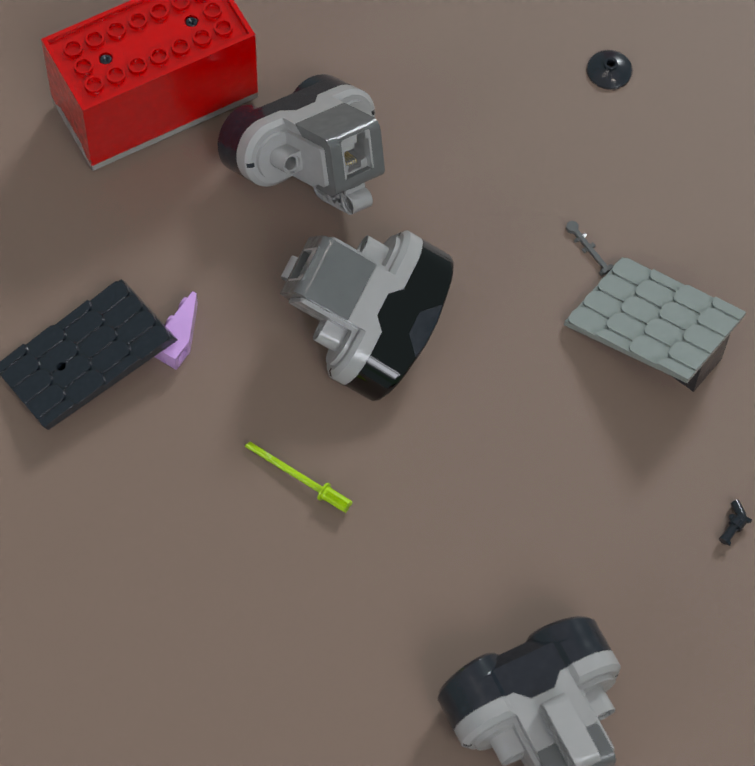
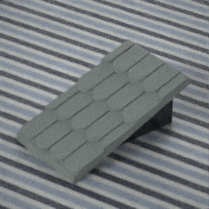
(657, 321)

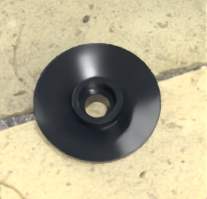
(606, 76)

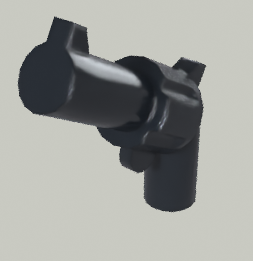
(736, 522)

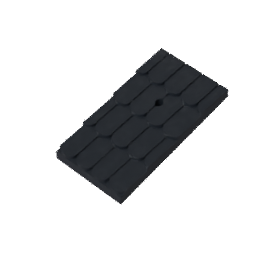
(85, 353)

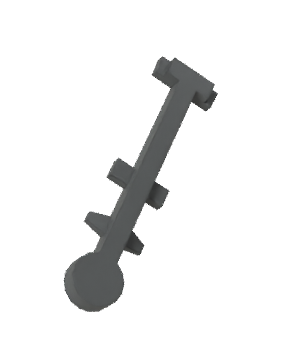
(572, 227)

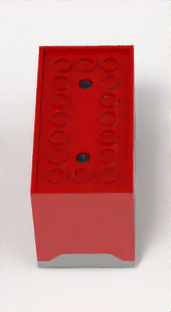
(149, 72)

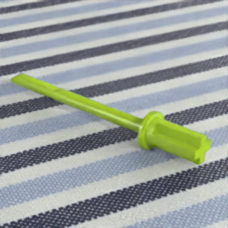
(324, 492)

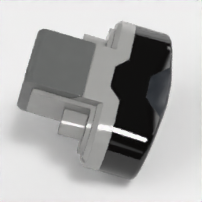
(370, 304)

